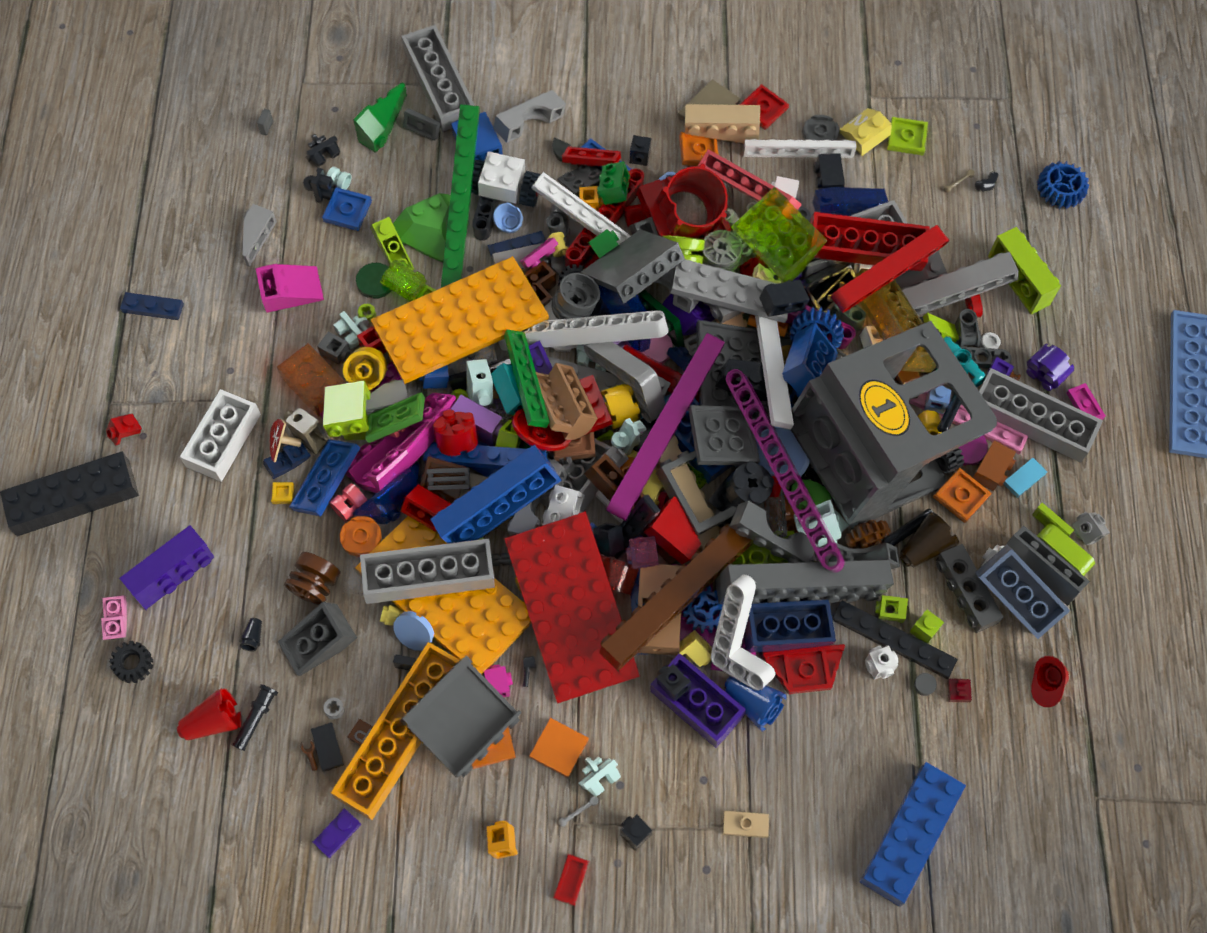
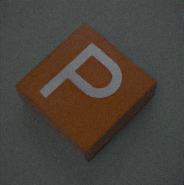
(359, 732)

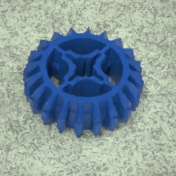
(1064, 180)
(825, 322)

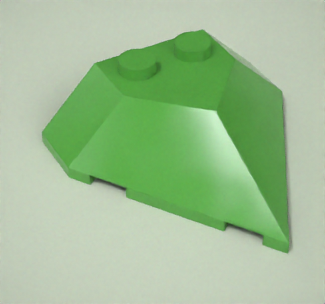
(425, 226)

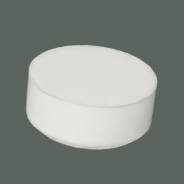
(990, 340)

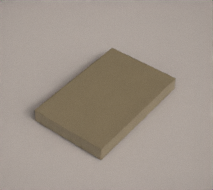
(712, 94)

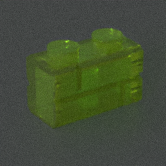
(404, 280)

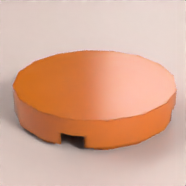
(360, 535)

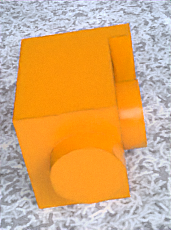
(496, 846)

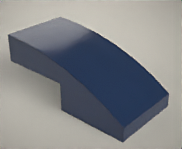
(286, 460)

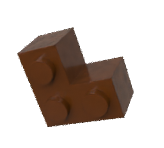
(542, 279)

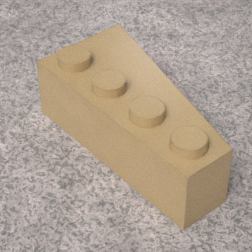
(723, 122)

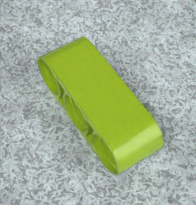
(1066, 548)

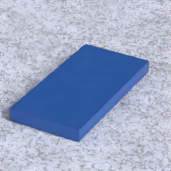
(324, 477)

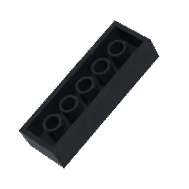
(69, 493)

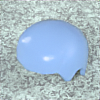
(508, 217)

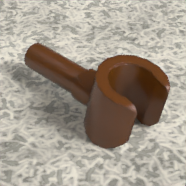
(310, 755)

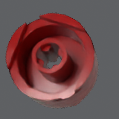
(455, 432)

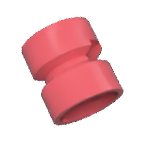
(353, 497)

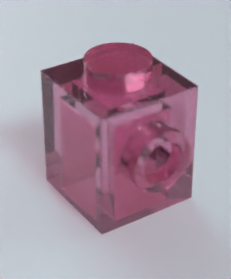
(642, 552)

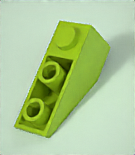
(390, 242)

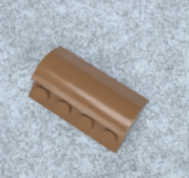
(566, 402)

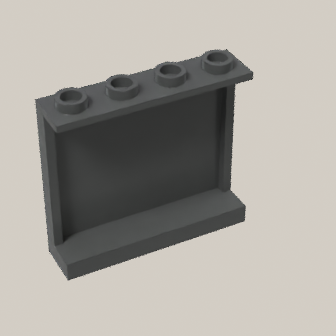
(635, 264)
(461, 718)

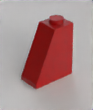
(674, 531)

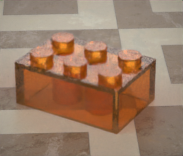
(308, 376)

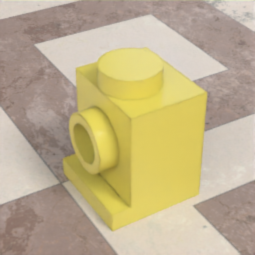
(696, 649)

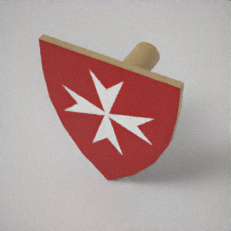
(279, 436)

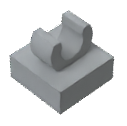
(616, 456)

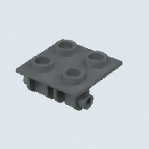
(580, 177)

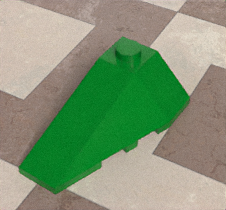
(376, 121)

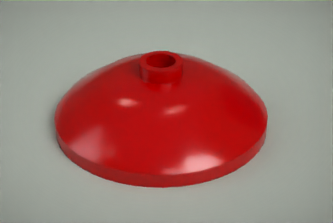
(542, 438)

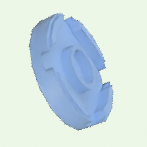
(413, 630)

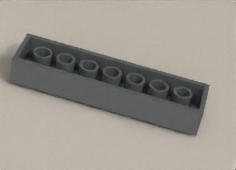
(811, 581)

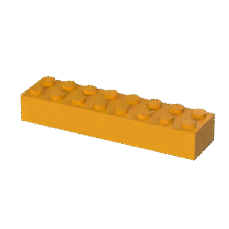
(390, 742)

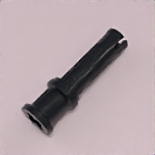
(259, 707)

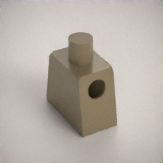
(302, 424)

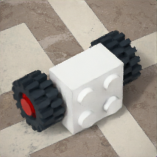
(503, 178)

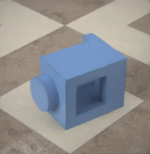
(938, 395)

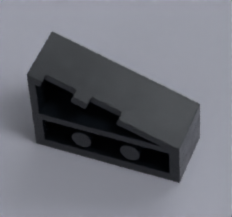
(824, 283)
(752, 370)

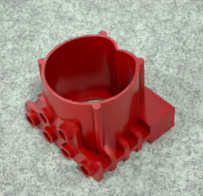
(695, 180)

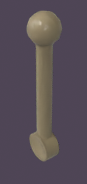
(970, 174)

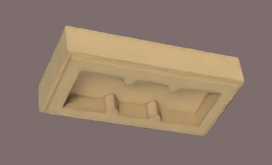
(746, 824)

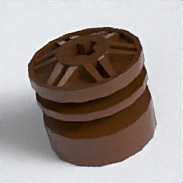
(314, 575)

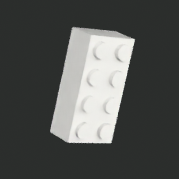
(220, 435)

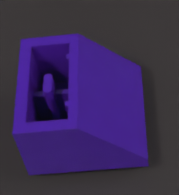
(689, 320)

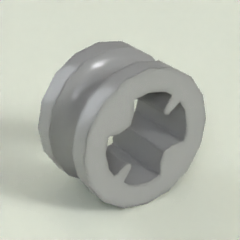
(339, 713)

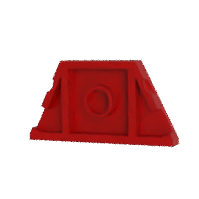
(806, 668)

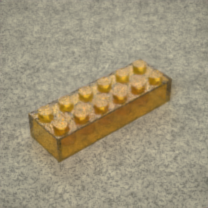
(893, 315)

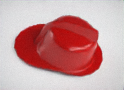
(1049, 681)

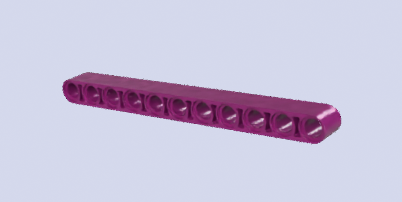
(665, 427)
(790, 476)

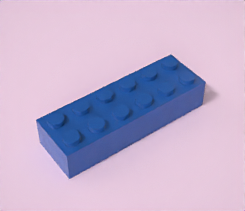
(496, 498)
(912, 834)

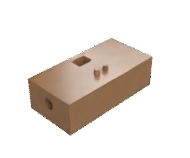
(650, 581)

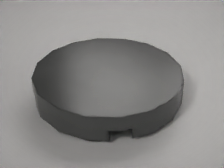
(821, 128)

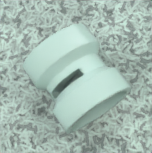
(340, 179)

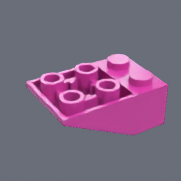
(288, 286)

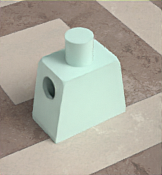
(479, 389)
(828, 515)

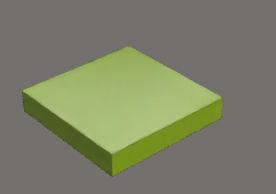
(907, 136)

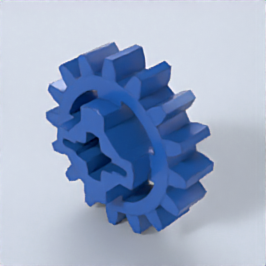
(697, 611)

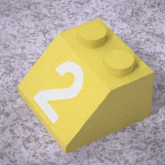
(867, 130)

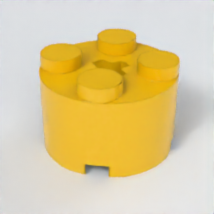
(372, 359)
(620, 404)

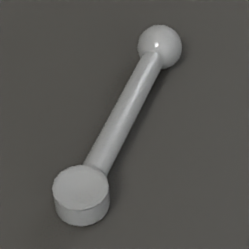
(563, 821)

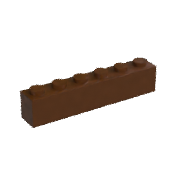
(607, 478)

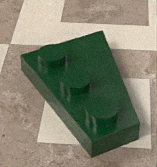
(673, 322)

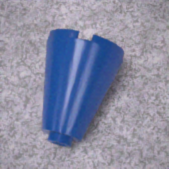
(761, 705)

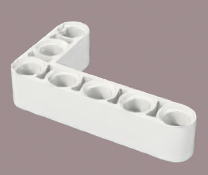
(727, 644)

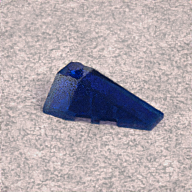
(847, 200)

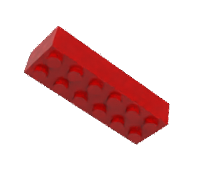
(863, 238)

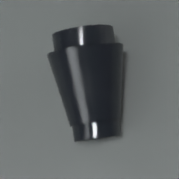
(251, 636)

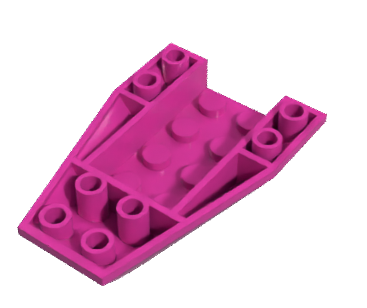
(390, 456)

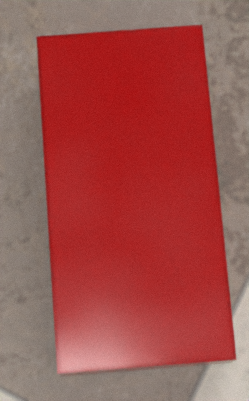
(571, 880)

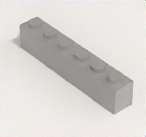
(962, 283)

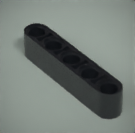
(483, 219)

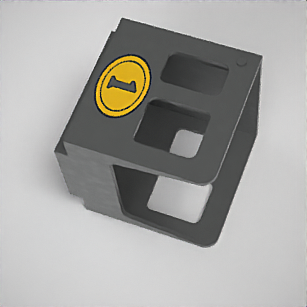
(866, 434)

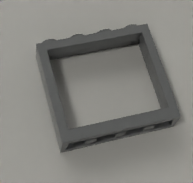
(672, 489)

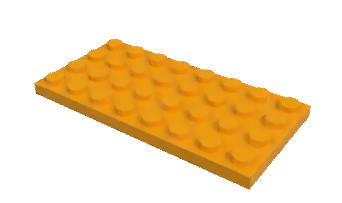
(458, 319)
(466, 622)

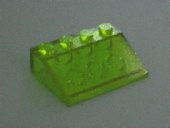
(779, 236)

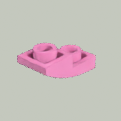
(115, 617)

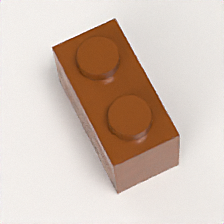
(993, 466)

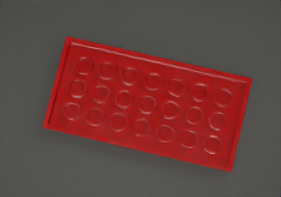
(568, 604)

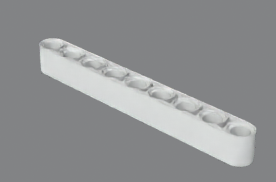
(596, 329)

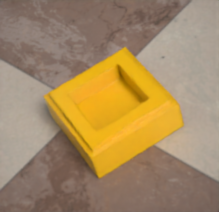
(282, 492)

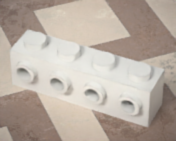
(563, 504)

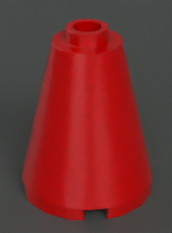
(211, 717)

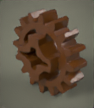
(867, 534)

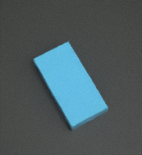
(1025, 477)

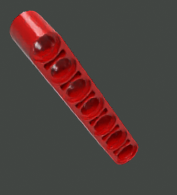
(613, 213)
(889, 268)

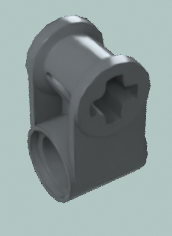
(968, 332)

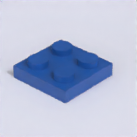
(347, 209)

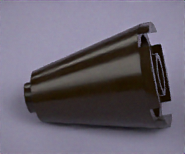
(928, 541)

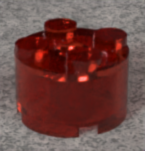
(620, 577)

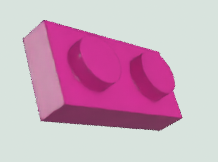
(545, 248)
(1084, 400)

